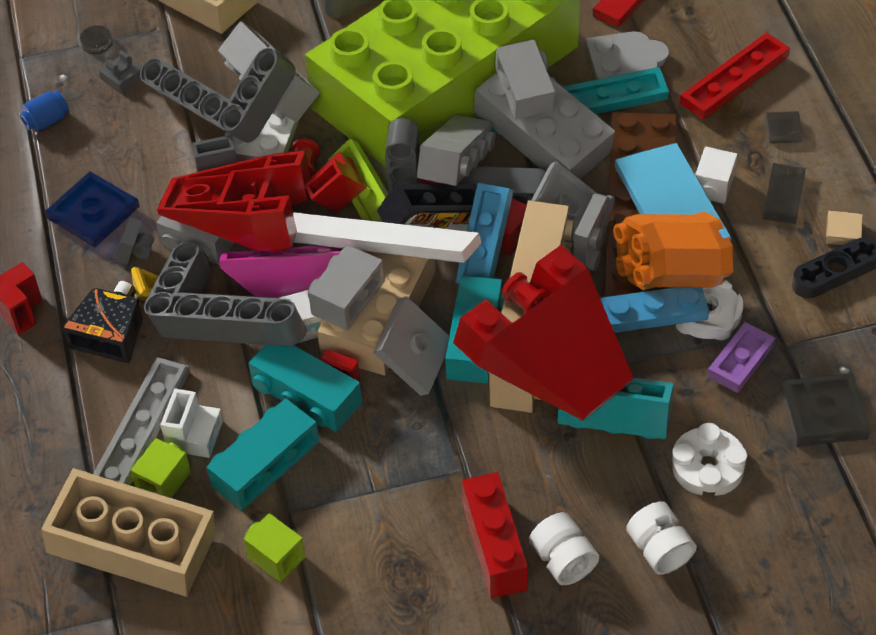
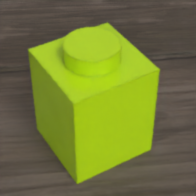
(161, 468)
(274, 547)

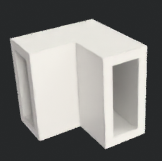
(190, 424)

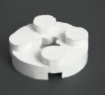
(721, 320)
(711, 442)

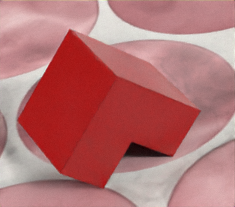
(336, 183)
(17, 297)

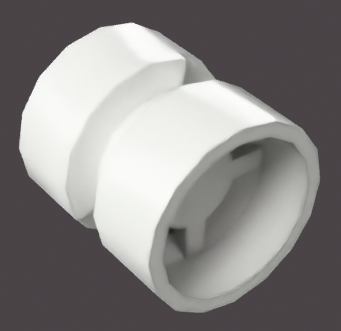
(661, 538)
(561, 543)

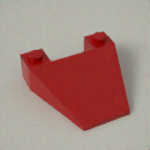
(242, 200)
(556, 349)

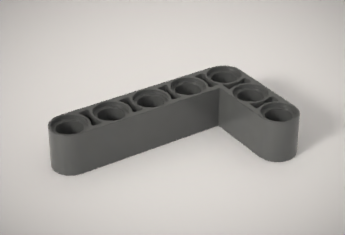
(248, 106)
(403, 158)
(183, 312)

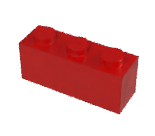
(494, 535)

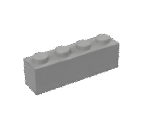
(240, 51)
(455, 149)

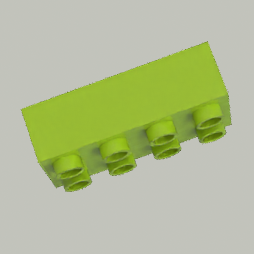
(426, 61)

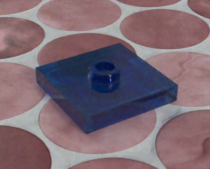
(92, 209)

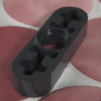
(829, 279)

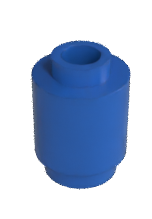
(43, 111)

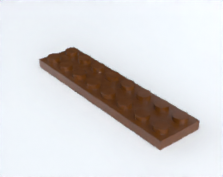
(632, 135)

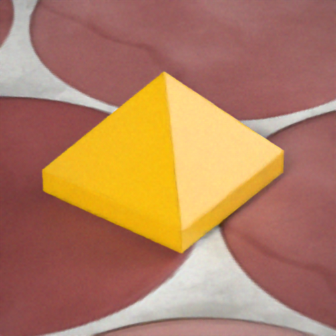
(143, 282)

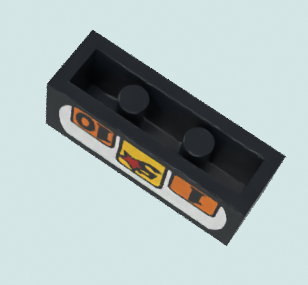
(429, 205)

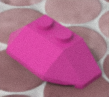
(277, 273)

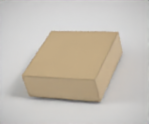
(843, 227)

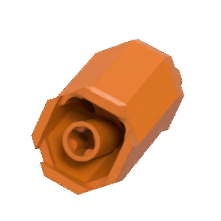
(673, 251)

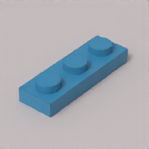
(489, 220)
(656, 308)

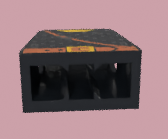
(106, 323)

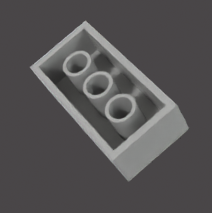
(564, 135)

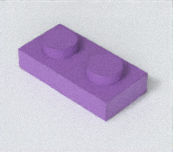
(741, 357)

